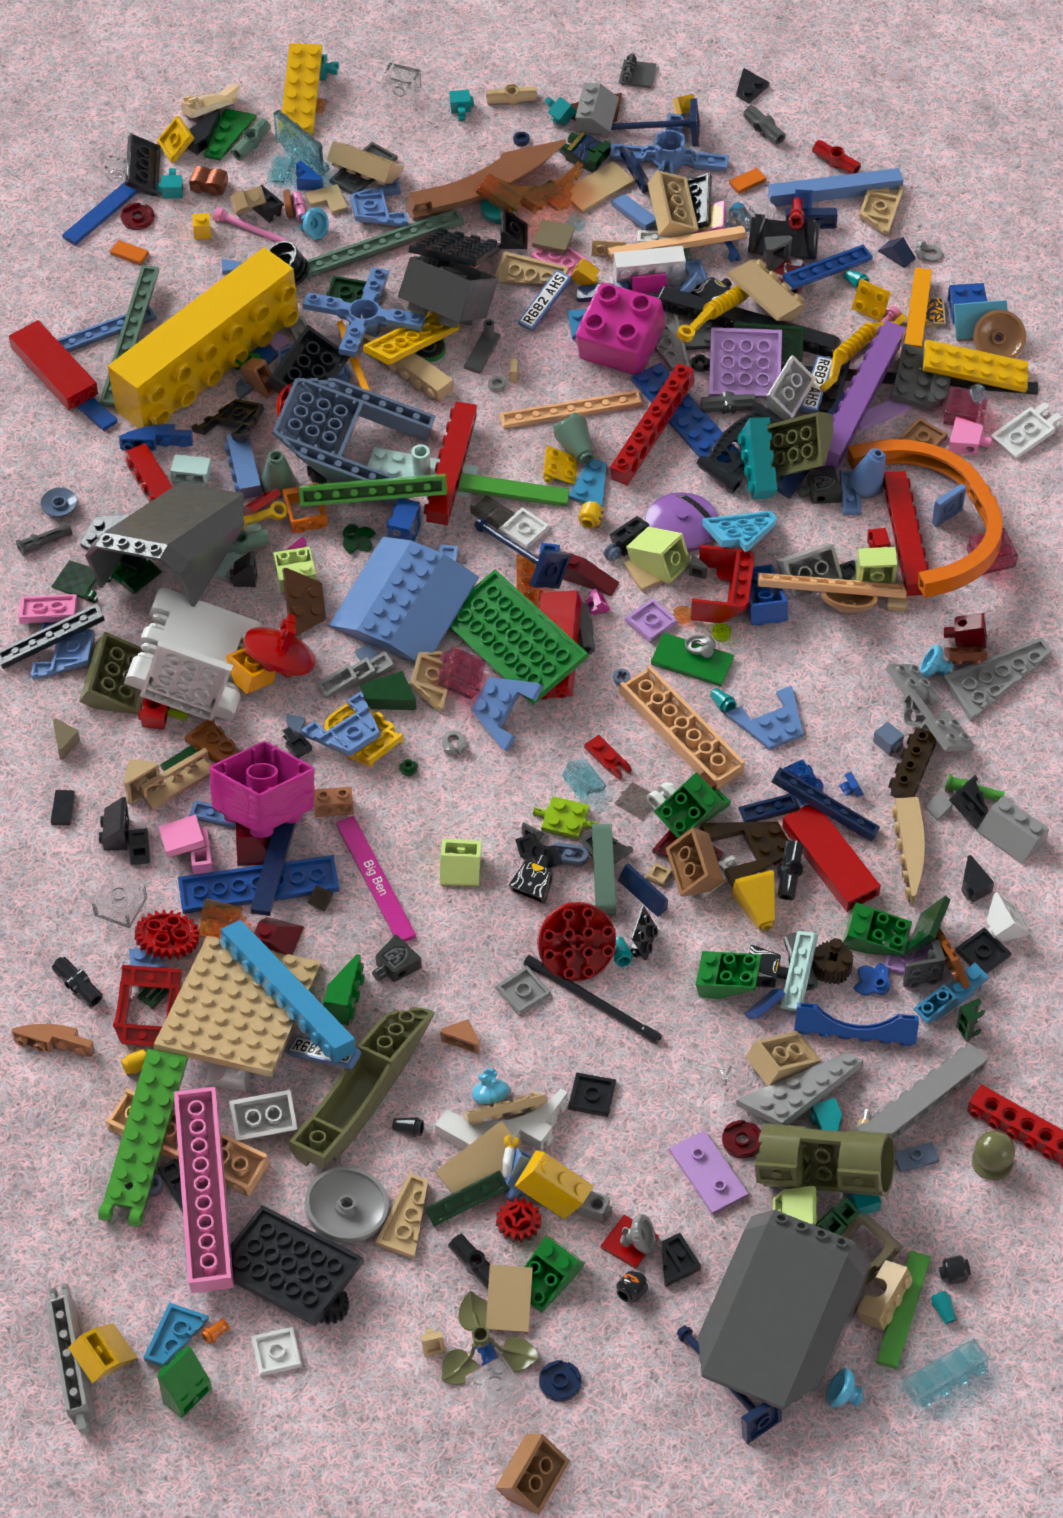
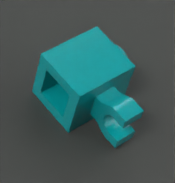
(326, 67)
(461, 103)
(560, 111)
(171, 185)

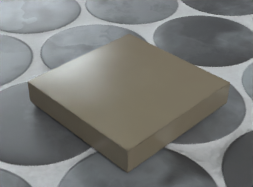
(553, 236)

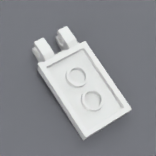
(1026, 430)

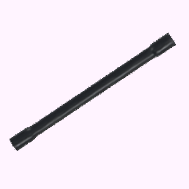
(644, 1030)

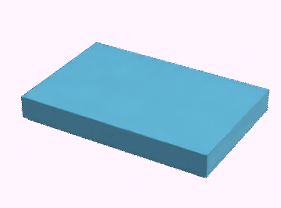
(968, 315)

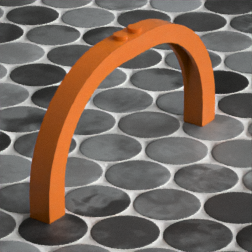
(927, 455)

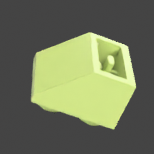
(296, 560)
(460, 862)
(798, 1203)

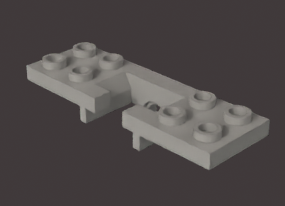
(917, 695)

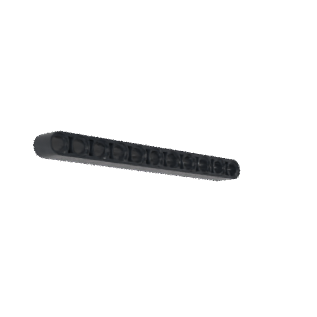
(692, 305)

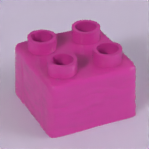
(620, 329)
(262, 788)

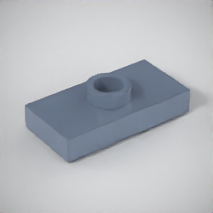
(916, 1157)

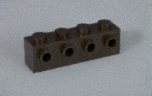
(913, 764)

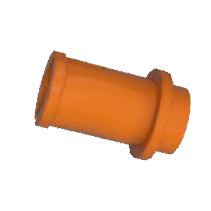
(215, 1331)

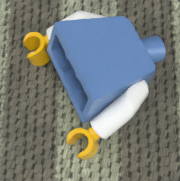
(513, 1165)

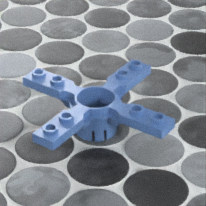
(670, 144)
(372, 313)

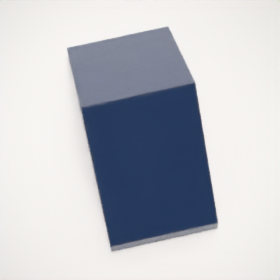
(898, 251)

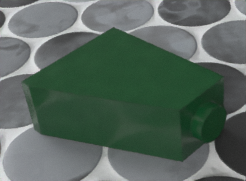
(389, 693)

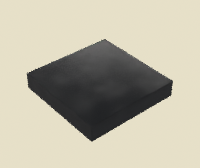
(983, 950)
(592, 1094)

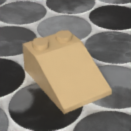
(781, 1057)

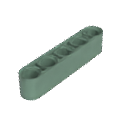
(604, 868)

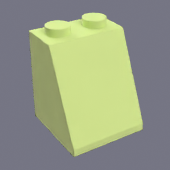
(660, 553)

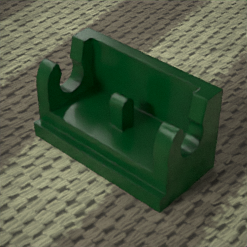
(968, 1018)

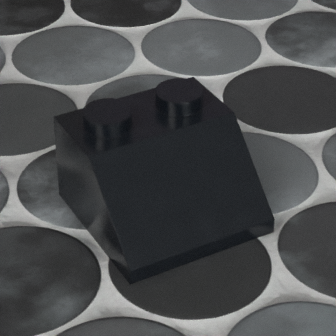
(115, 826)

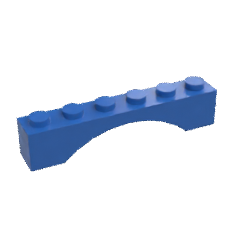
(899, 1028)

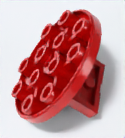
(280, 649)
(576, 941)

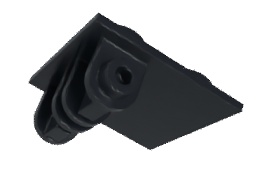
(643, 934)

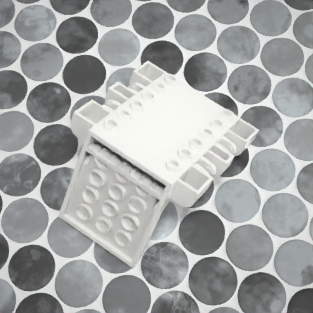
(188, 656)

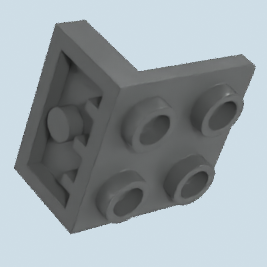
(926, 971)

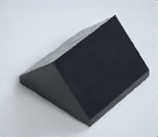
(513, 231)

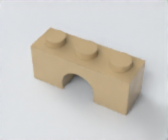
(879, 1310)

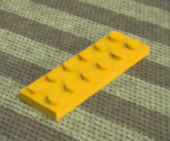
(302, 84)
(405, 342)
(975, 366)

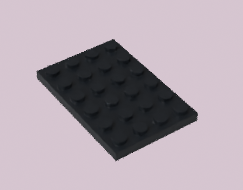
(455, 247)
(291, 1265)

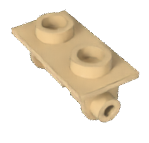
(600, 248)

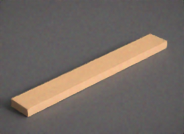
(686, 241)
(563, 410)
(831, 585)

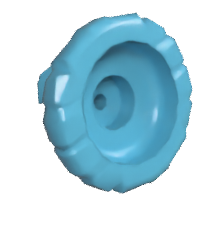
(315, 223)
(934, 662)
(490, 1089)
(843, 1389)

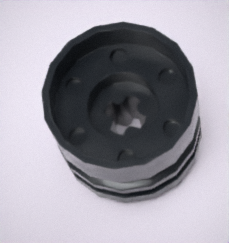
(291, 255)

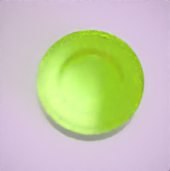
(721, 632)

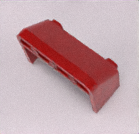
(731, 566)

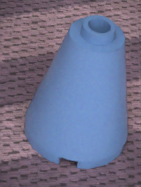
(868, 475)

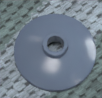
(58, 496)

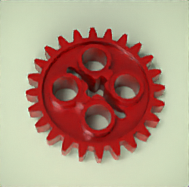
(158, 929)

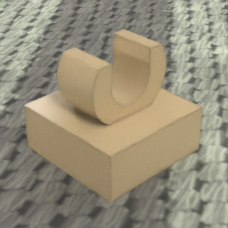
(432, 1343)

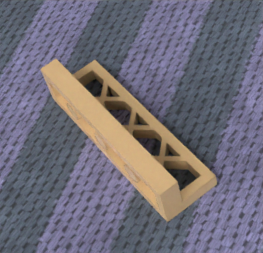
(178, 780)

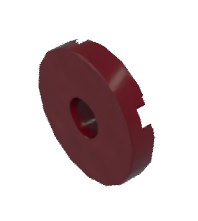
(137, 223)
(738, 1149)

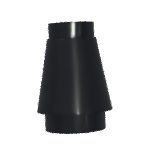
(411, 1126)

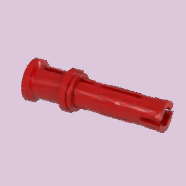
(796, 215)

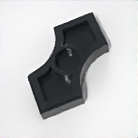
(531, 847)

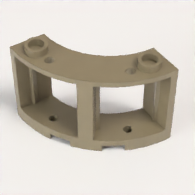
(888, 1253)

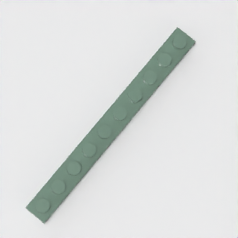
(383, 242)
(133, 321)

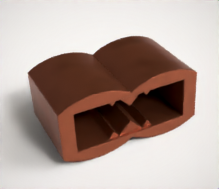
(208, 180)

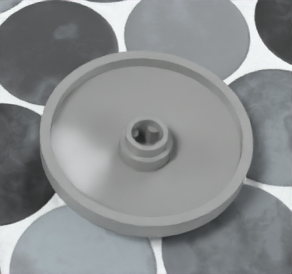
(346, 1204)

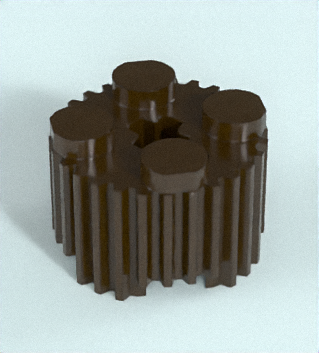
(832, 961)

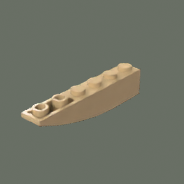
(421, 374)
(910, 842)

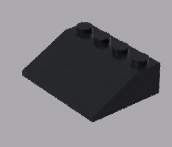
(308, 358)

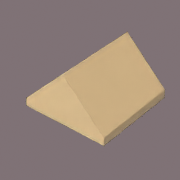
(137, 774)

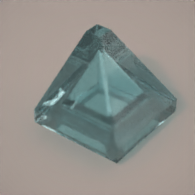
(575, 220)

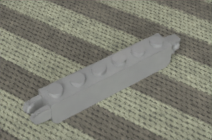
(73, 1379)

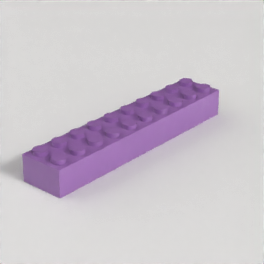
(863, 390)

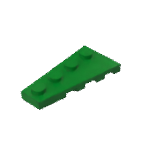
(228, 132)

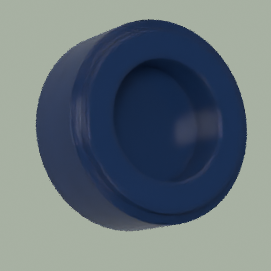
(521, 138)

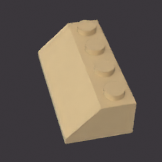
(363, 162)
(672, 205)

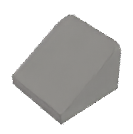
(939, 806)

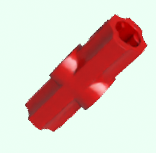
(836, 157)

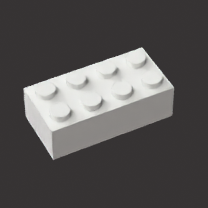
(650, 262)

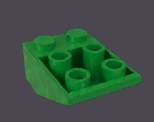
(689, 806)
(876, 931)
(727, 974)
(344, 992)
(552, 1271)
(183, 1382)

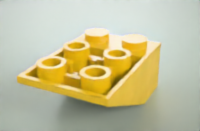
(101, 1351)

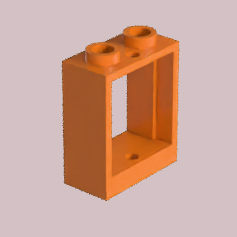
(290, 497)

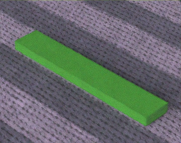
(513, 489)
(902, 1317)

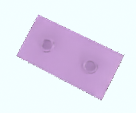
(708, 1172)

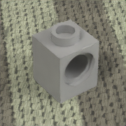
(592, 1200)

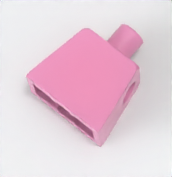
(967, 437)

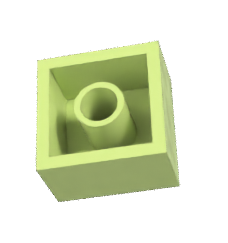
(876, 565)

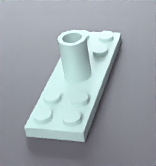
(414, 464)

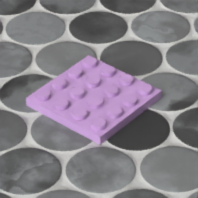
(744, 361)

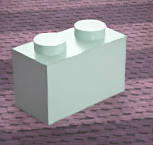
(191, 469)

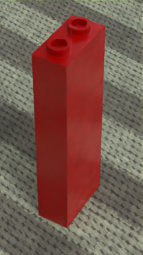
(53, 365)
(565, 612)
(831, 857)

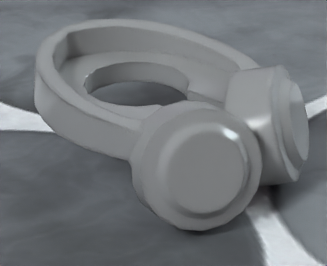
(922, 246)
(706, 651)
(448, 747)

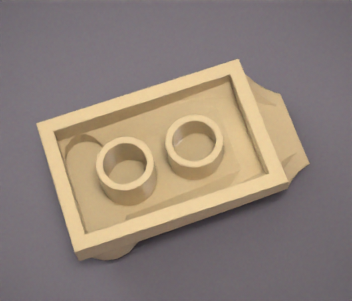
(206, 103)

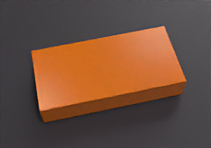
(747, 180)
(129, 252)

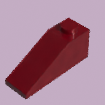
(589, 575)

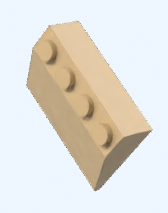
(768, 290)

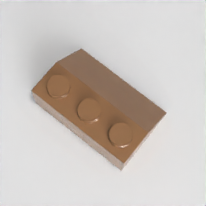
(694, 863)
(532, 1473)

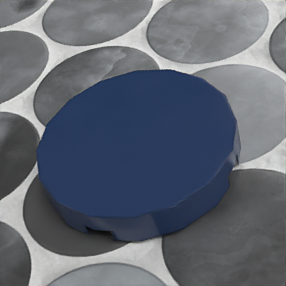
(560, 1380)

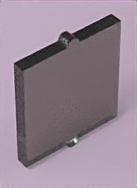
(635, 801)

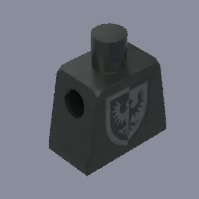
(822, 487)
(396, 960)

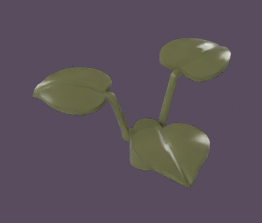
(472, 1316)

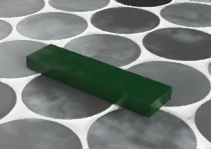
(466, 1198)

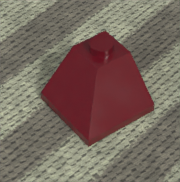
(250, 848)
(279, 935)

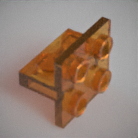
(217, 916)

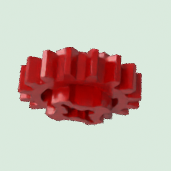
(526, 1225)

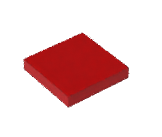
(261, 501)
(613, 1246)

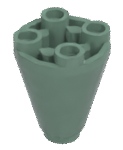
(575, 437)
(277, 473)

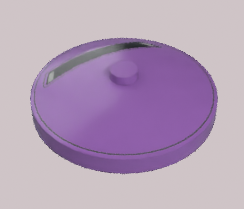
(683, 514)

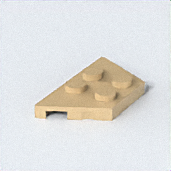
(881, 207)
(425, 679)

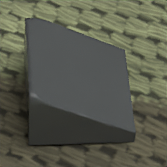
(697, 568)
(528, 829)

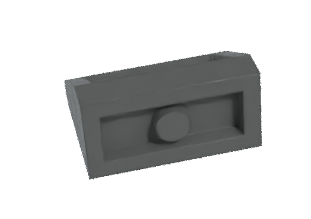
(772, 244)

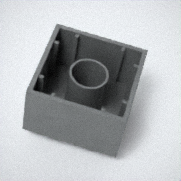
(448, 289)

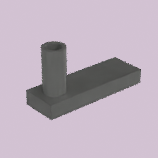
(483, 348)

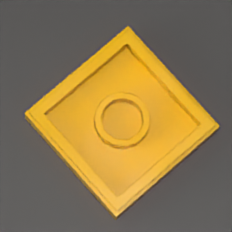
(175, 139)

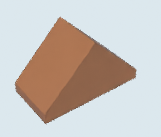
(461, 1036)

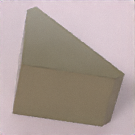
(66, 737)

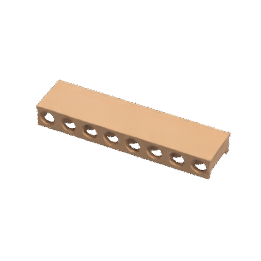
(680, 729)
(242, 1163)

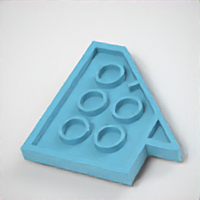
(740, 529)

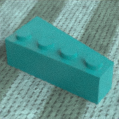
(758, 458)

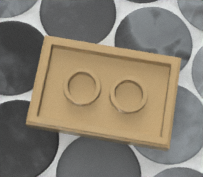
(509, 1298)

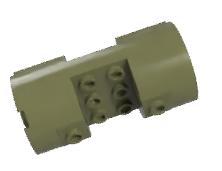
(826, 1159)

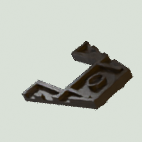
(764, 839)

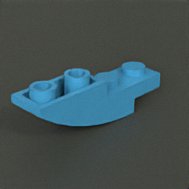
(950, 995)

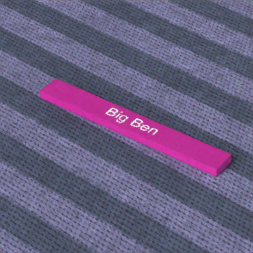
(375, 879)

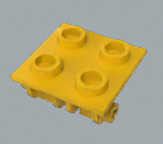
(871, 300)
(559, 466)

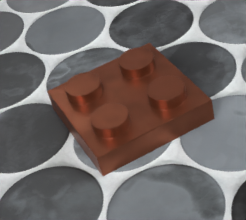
(971, 653)

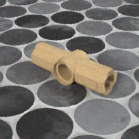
(511, 94)

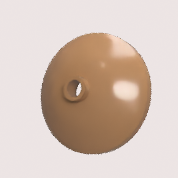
(1001, 324)
(849, 603)

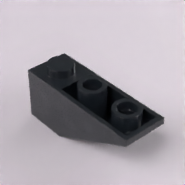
(203, 132)

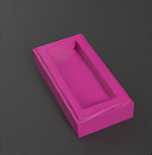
(649, 282)

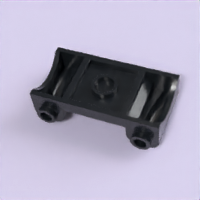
(803, 239)

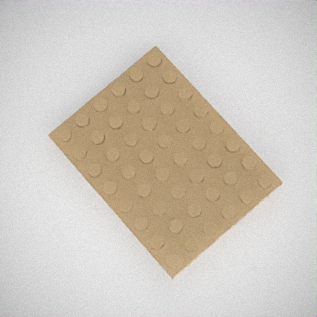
(228, 1016)

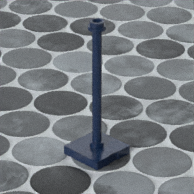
(692, 123)
(549, 566)
(759, 1418)

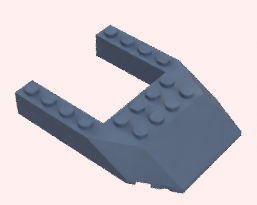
(321, 420)

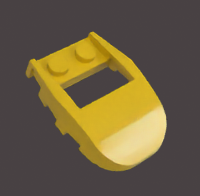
(375, 749)

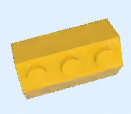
(553, 1185)

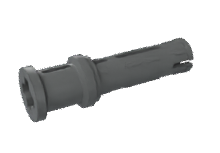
(35, 541)

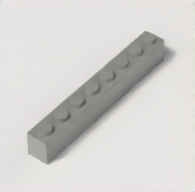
(928, 1093)

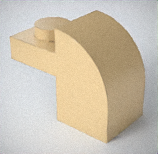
(245, 200)

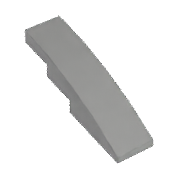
(358, 674)

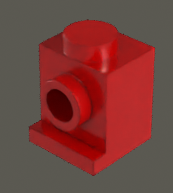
(878, 538)

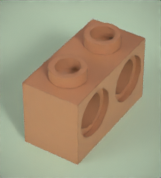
(333, 802)

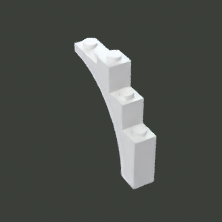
(532, 1128)

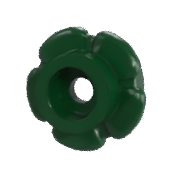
(408, 771)

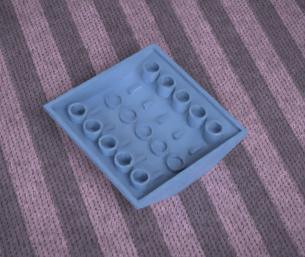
(404, 598)

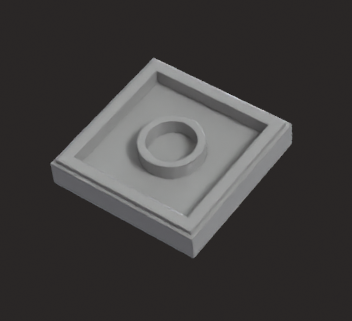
(523, 990)

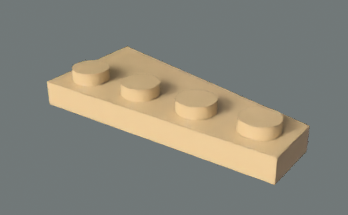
(526, 270)
(477, 1115)
(404, 1221)

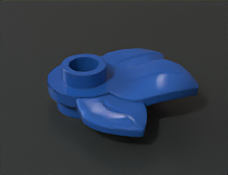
(871, 977)

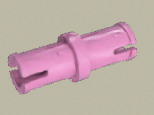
(297, 200)

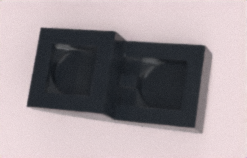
(139, 846)

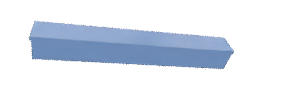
(835, 186)

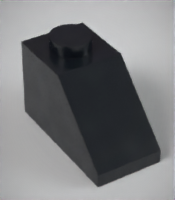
(244, 571)
(976, 881)

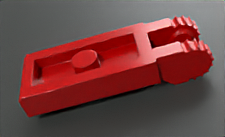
(607, 756)

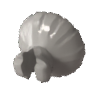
(640, 1234)

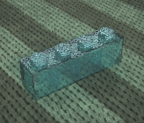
(945, 1373)

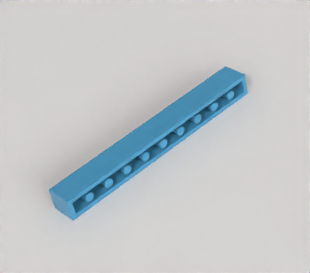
(287, 991)

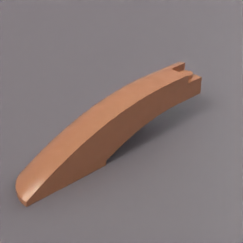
(510, 167)

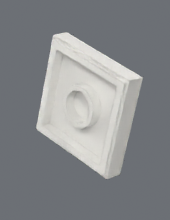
(524, 528)
(276, 1351)

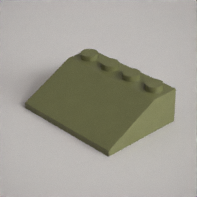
(801, 442)
(106, 676)

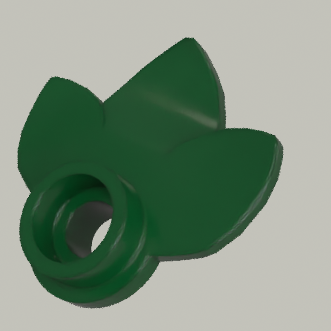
(359, 540)

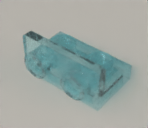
(280, 169)
(582, 778)

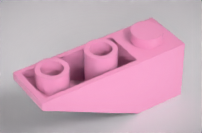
(201, 857)

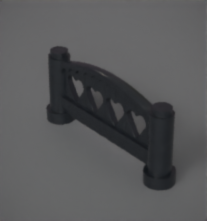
(726, 472)

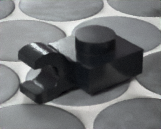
(297, 744)

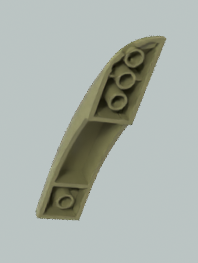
(362, 1089)

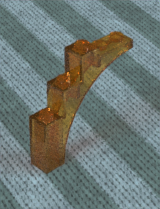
(533, 198)

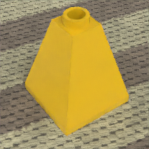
(757, 898)

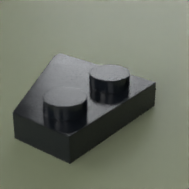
(750, 86)
(970, 802)
(677, 1259)

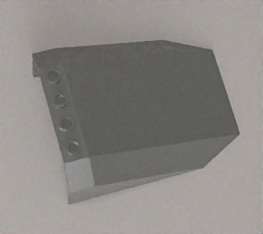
(182, 528)
(781, 1309)

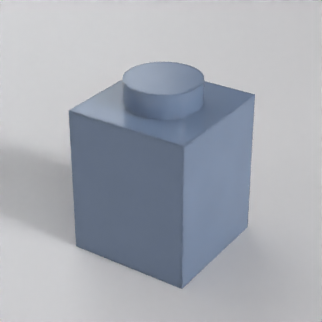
(888, 738)

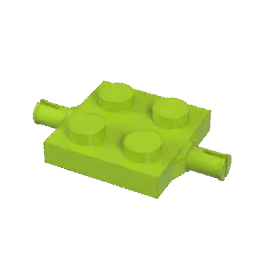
(564, 817)

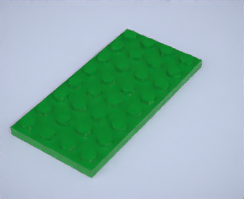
(516, 635)

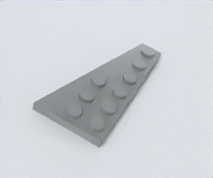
(669, 345)
(984, 683)
(793, 1096)

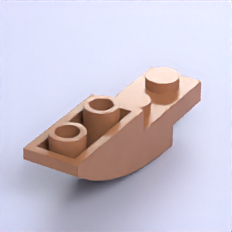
(46, 1036)

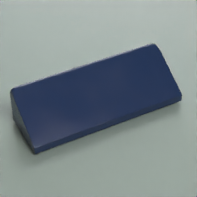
(634, 168)
(825, 216)
(643, 890)

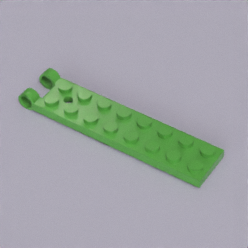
(144, 1135)

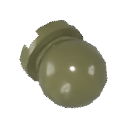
(993, 1155)

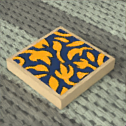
(935, 313)

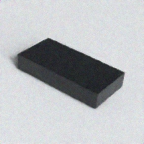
(62, 807)

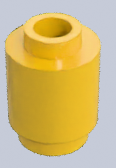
(133, 1062)

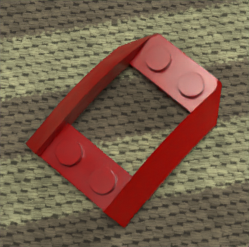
(143, 977)

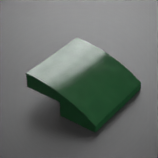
(136, 581)

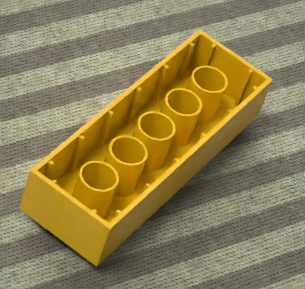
(204, 340)

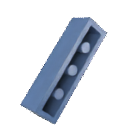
(244, 467)

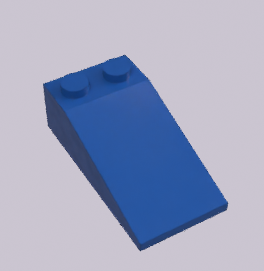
(766, 603)

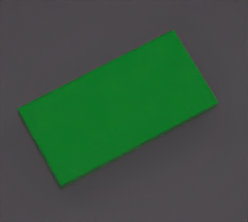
(673, 656)

